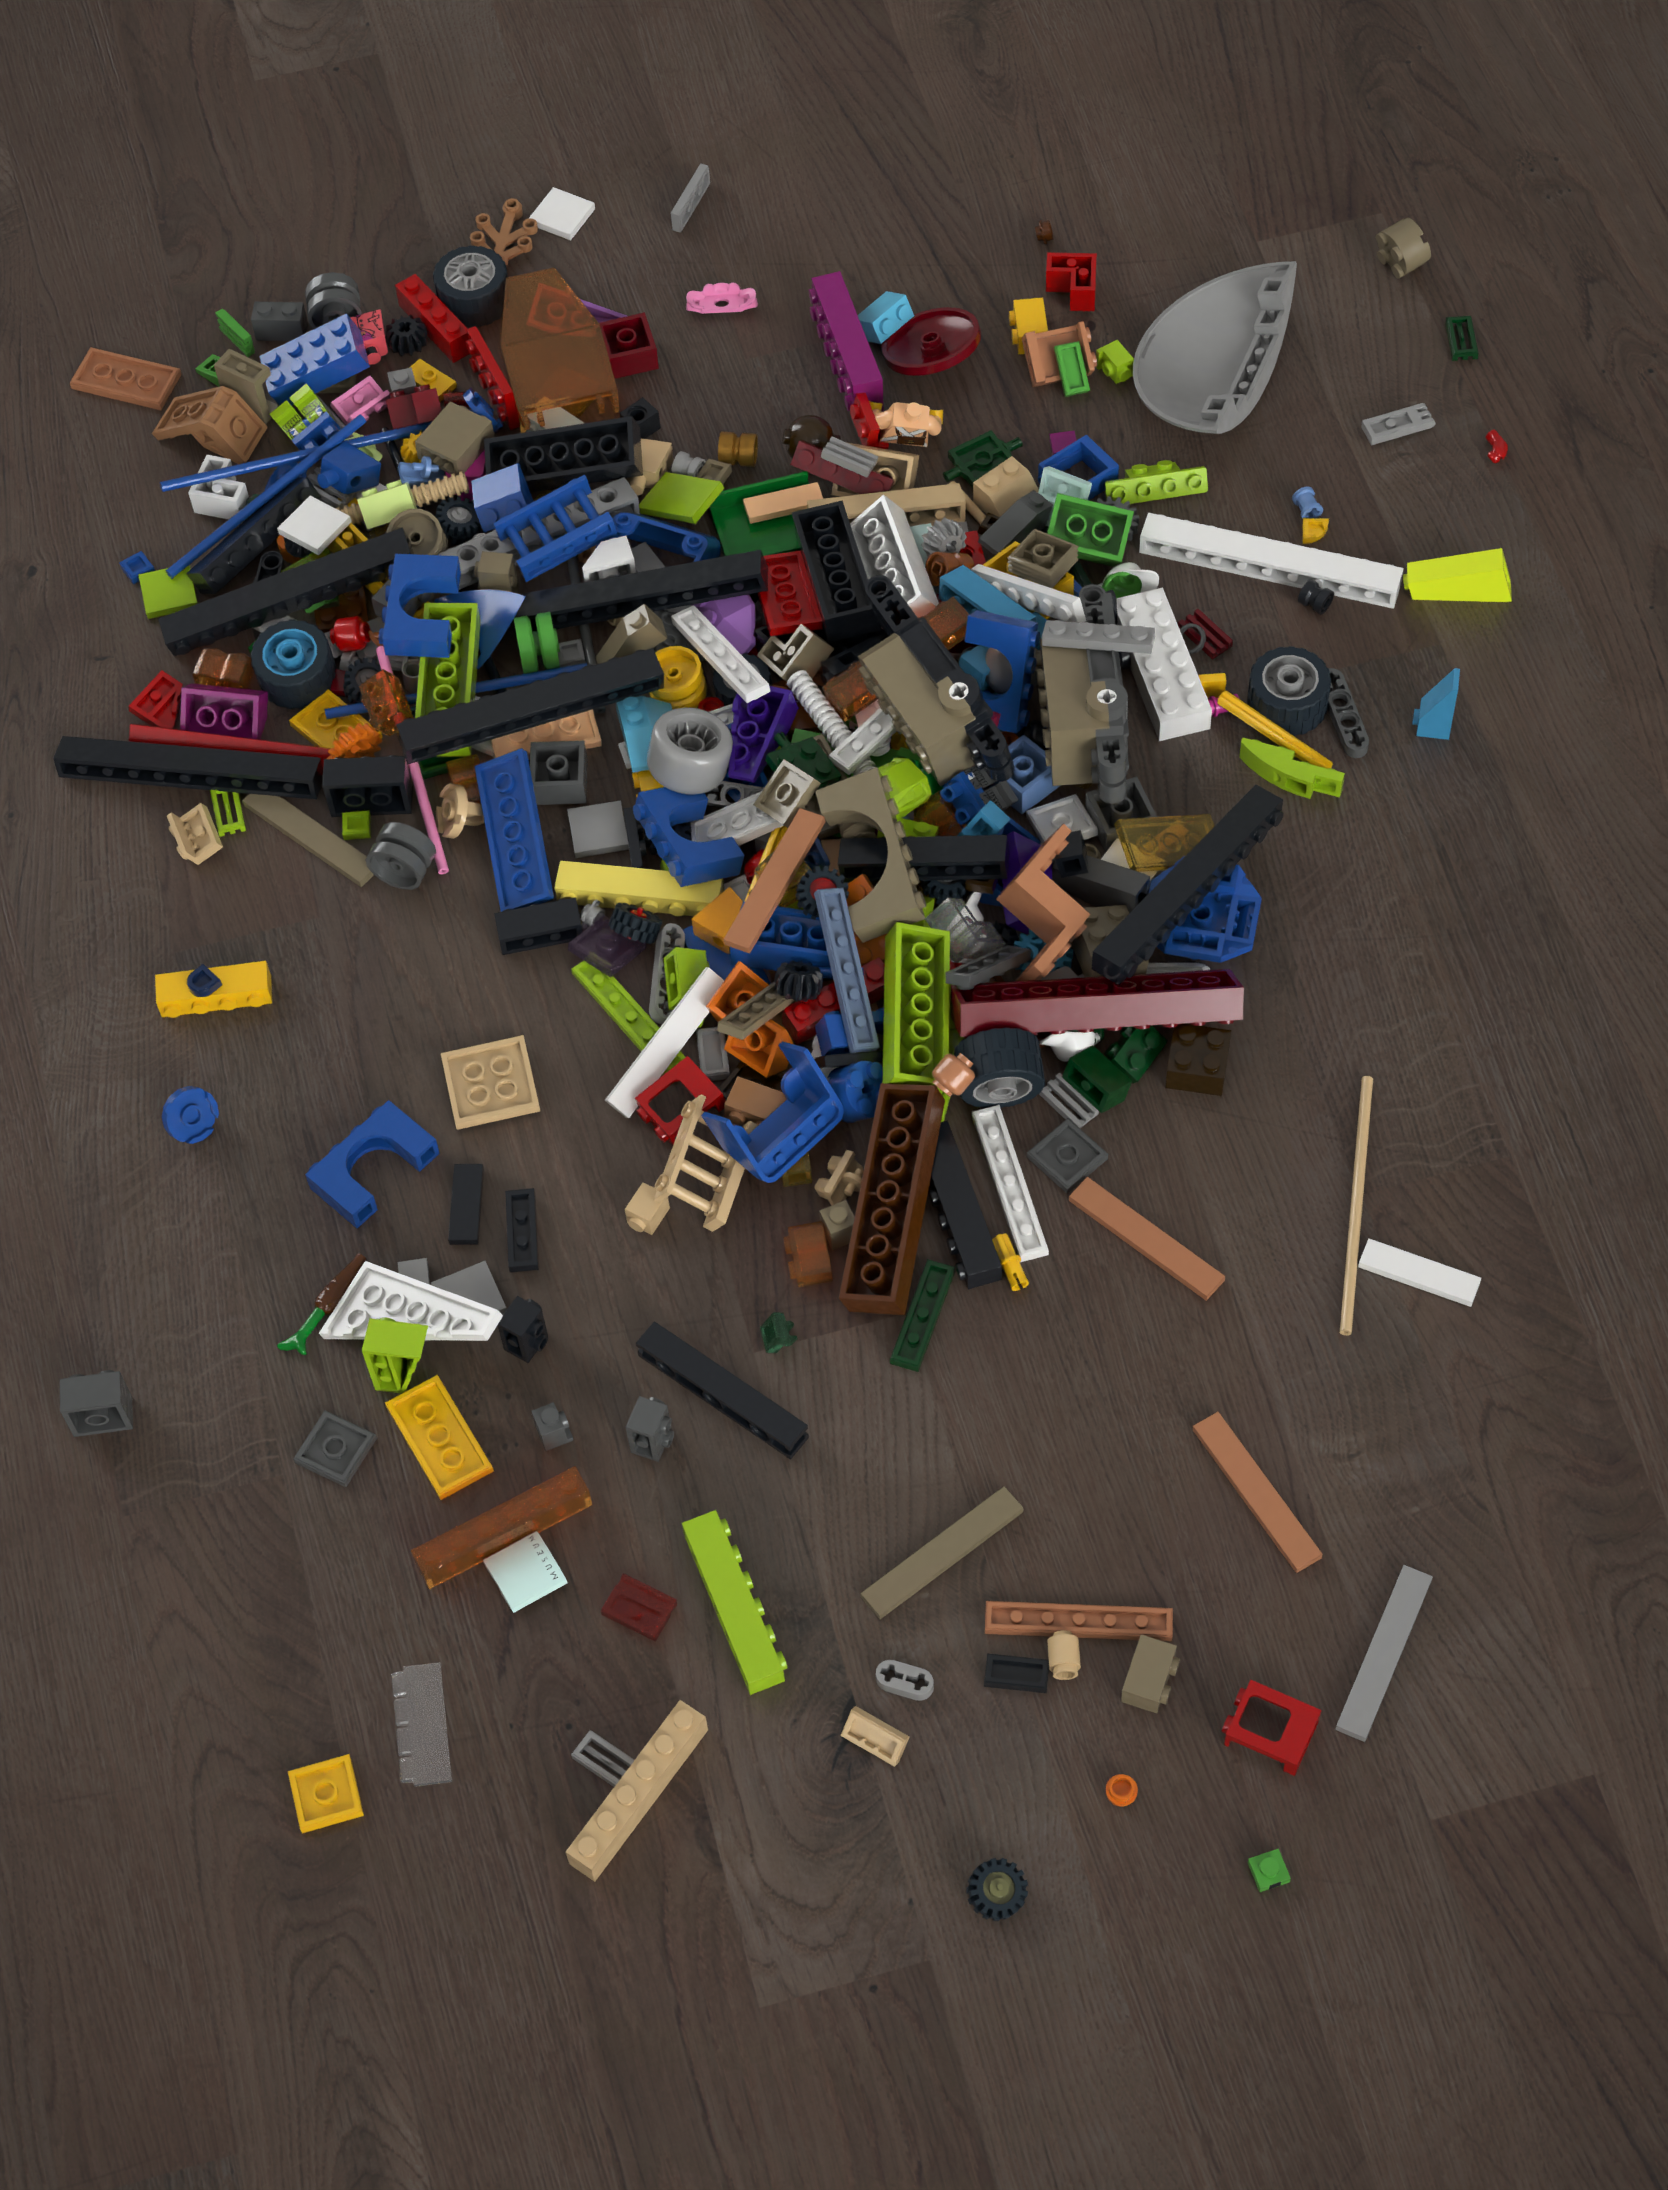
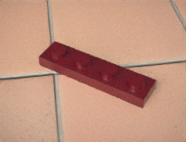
(808, 458)

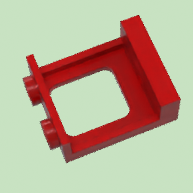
(694, 1081)
(1297, 1733)

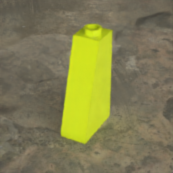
(1461, 577)

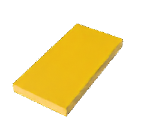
(439, 1437)

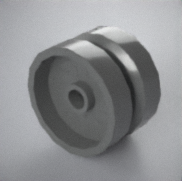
(331, 297)
(400, 855)

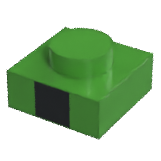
(1269, 1870)

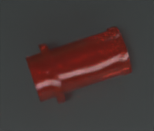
(456, 397)

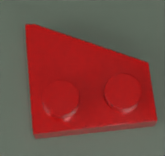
(158, 701)

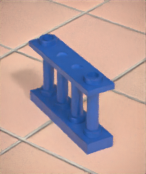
(565, 547)

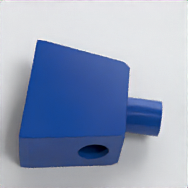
(348, 470)

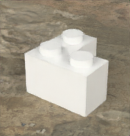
(218, 497)

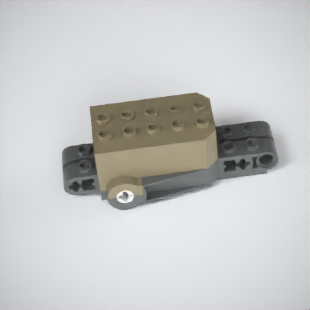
(1085, 708)

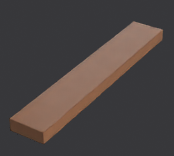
(774, 880)
(1147, 1238)
(1257, 1492)
(1081, 1620)

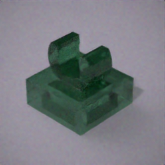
(776, 1332)

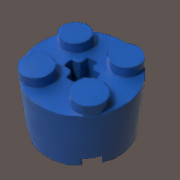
(857, 1089)

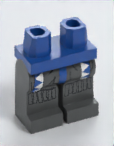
(969, 797)

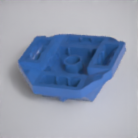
(1228, 924)

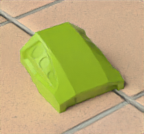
(908, 784)

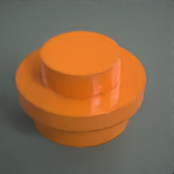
(1121, 1790)

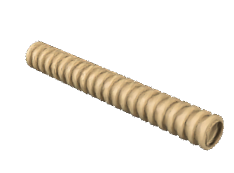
(422, 494)

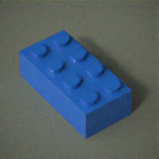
(316, 358)

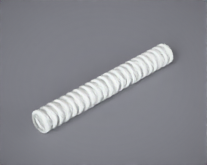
(822, 713)

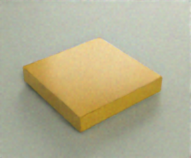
(325, 1793)

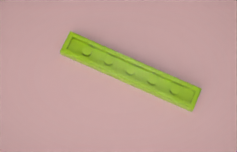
(620, 1006)

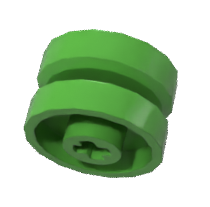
(537, 643)

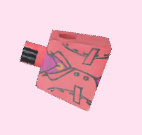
(373, 334)

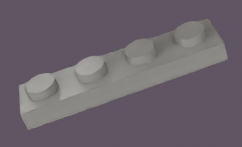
(1098, 636)

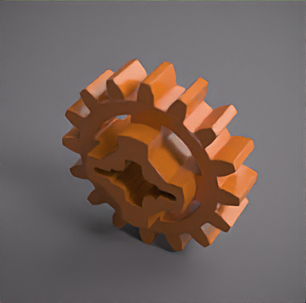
(356, 743)

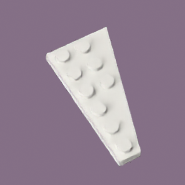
(385, 1293)

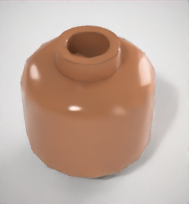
(953, 1074)

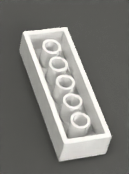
(891, 551)
(1167, 675)

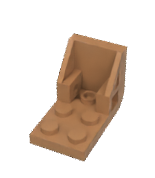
(216, 420)

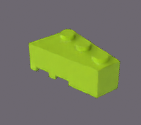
(392, 1352)

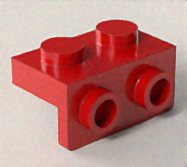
(865, 422)

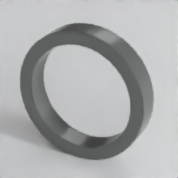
(1203, 636)

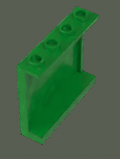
(740, 536)

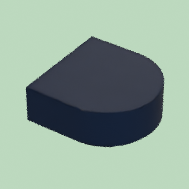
(203, 982)

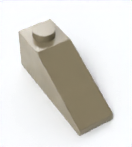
(635, 632)

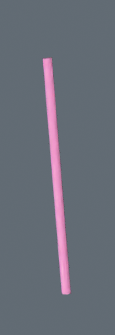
(420, 789)

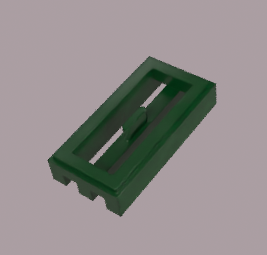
(1463, 352)

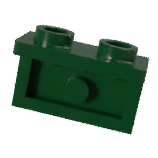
(1135, 1051)

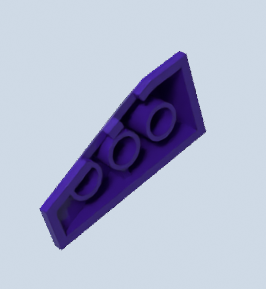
(755, 730)

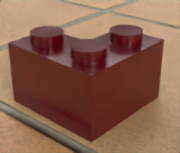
(413, 407)

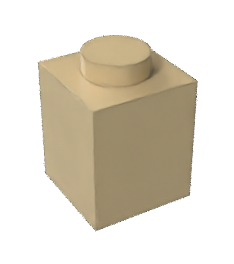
(643, 1212)

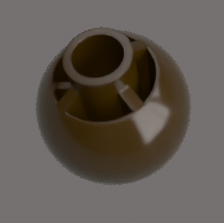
(809, 429)

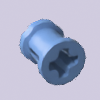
(1308, 505)

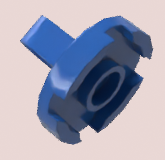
(481, 407)
(190, 1114)

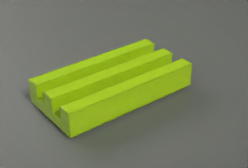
(231, 826)

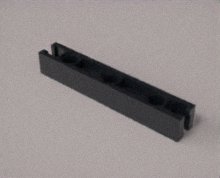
(722, 1390)

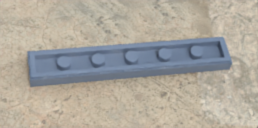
(846, 970)

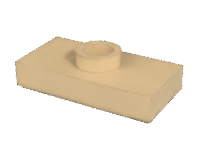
(875, 1736)

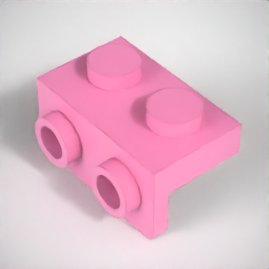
(361, 399)

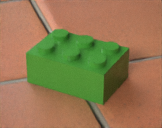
(1092, 526)

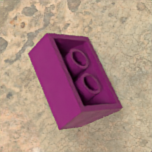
(223, 710)

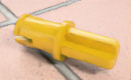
(1010, 1261)

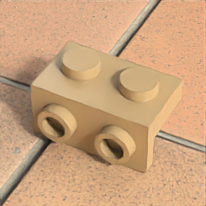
(195, 834)

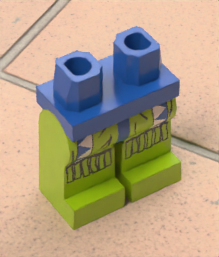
(314, 428)

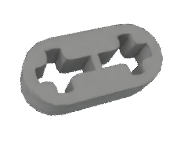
(905, 1673)

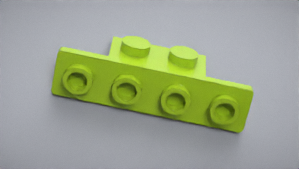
(1157, 482)

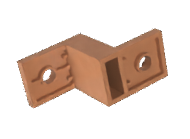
(1044, 907)

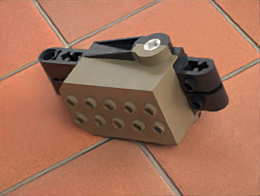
(929, 693)

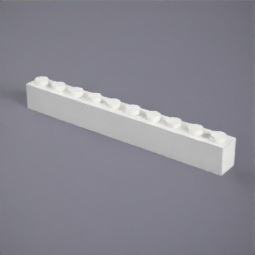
(1270, 559)

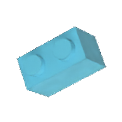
(885, 316)

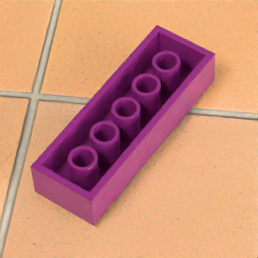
(844, 339)

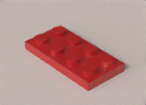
(492, 378)
(789, 595)

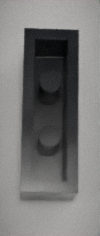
(538, 925)

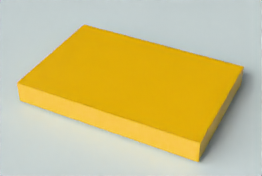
(318, 730)

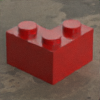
(1075, 275)

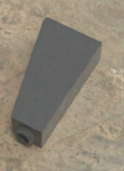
(1105, 884)

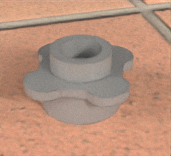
(591, 914)

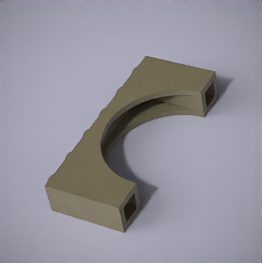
(895, 897)

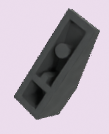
(1017, 522)

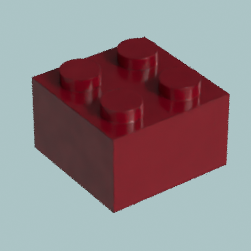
(629, 345)

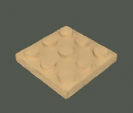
(490, 1082)

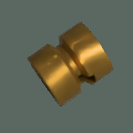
(740, 449)

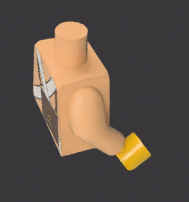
(907, 423)

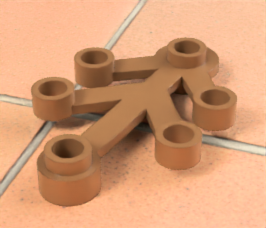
(512, 211)

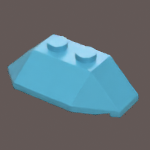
(637, 720)

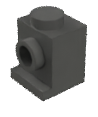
(551, 1426)

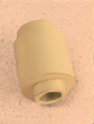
(1064, 1655)

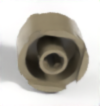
(1402, 247)

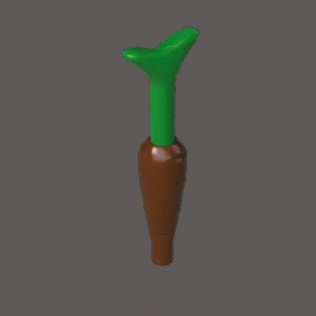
(324, 1305)

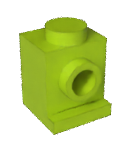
(1115, 361)

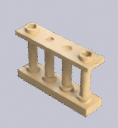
(724, 1185)

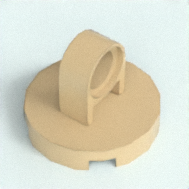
(456, 811)

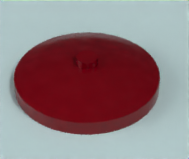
(932, 341)

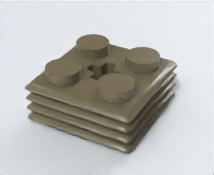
(1042, 558)

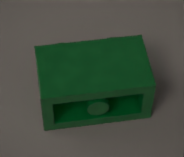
(1097, 1079)

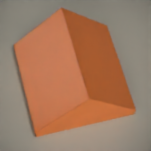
(737, 987)

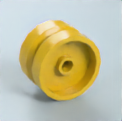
(683, 678)

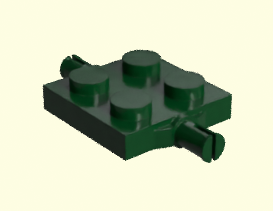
(979, 456)
(807, 757)

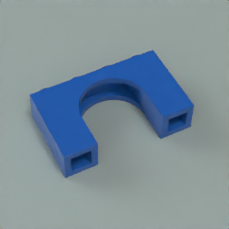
(411, 577)
(1017, 642)
(686, 859)
(384, 1130)

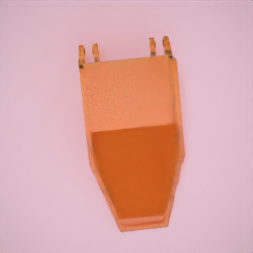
(551, 347)

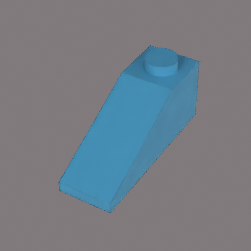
(1437, 708)

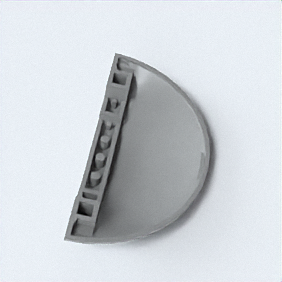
(1216, 348)

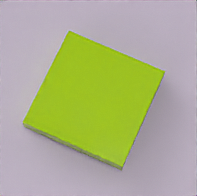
(166, 595)

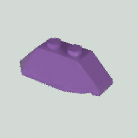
(733, 619)

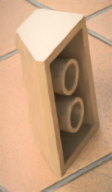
(891, 463)

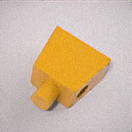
(716, 919)

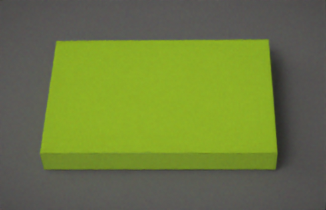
(680, 497)

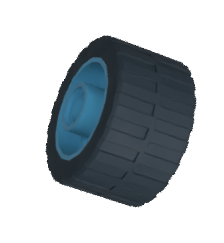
(293, 663)

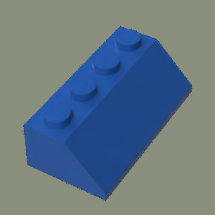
(786, 938)

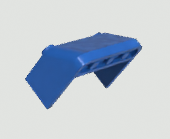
(666, 536)
(792, 1128)

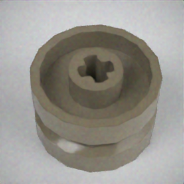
(422, 530)

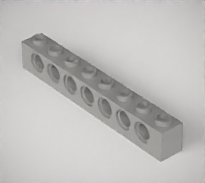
(612, 498)

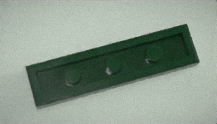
(922, 1315)

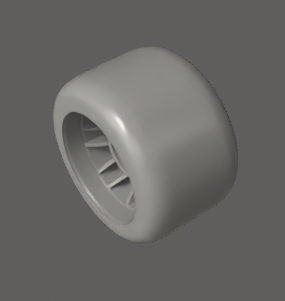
(689, 751)

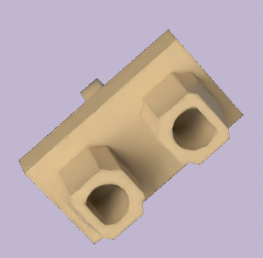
(844, 1180)

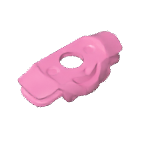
(705, 300)

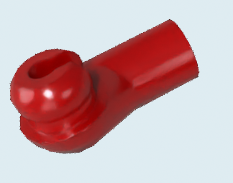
(1499, 446)

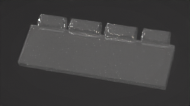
(427, 1732)

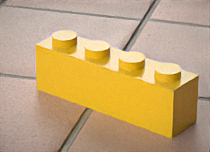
(241, 987)

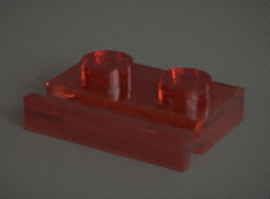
(639, 1607)

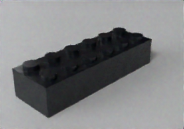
(558, 455)
(835, 570)

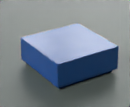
(136, 565)

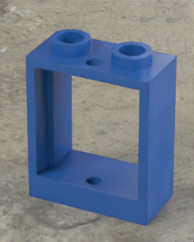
(1092, 455)

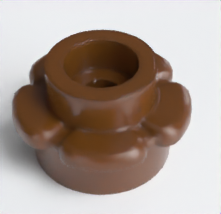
(1044, 231)

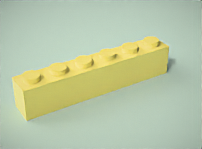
(641, 887)

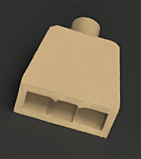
(656, 460)

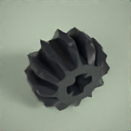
(406, 335)
(798, 981)

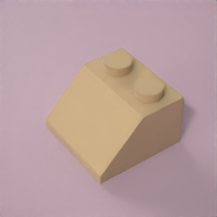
(1002, 487)

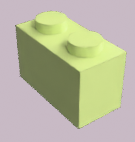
(384, 505)

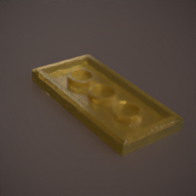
(1160, 841)

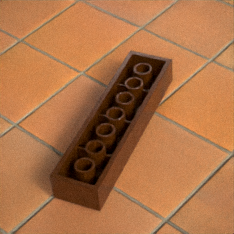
(892, 1199)

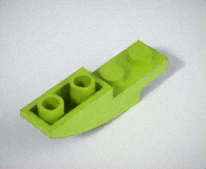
(1278, 767)

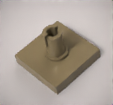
(787, 793)

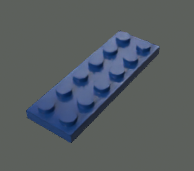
(514, 831)

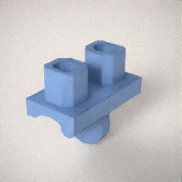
(417, 473)

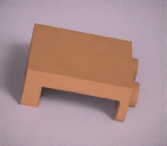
(1041, 354)

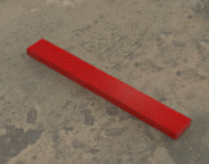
(179, 737)

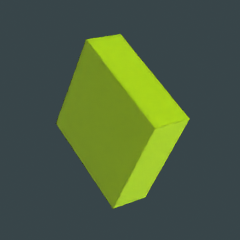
(356, 825)

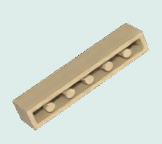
(919, 504)
(637, 1790)

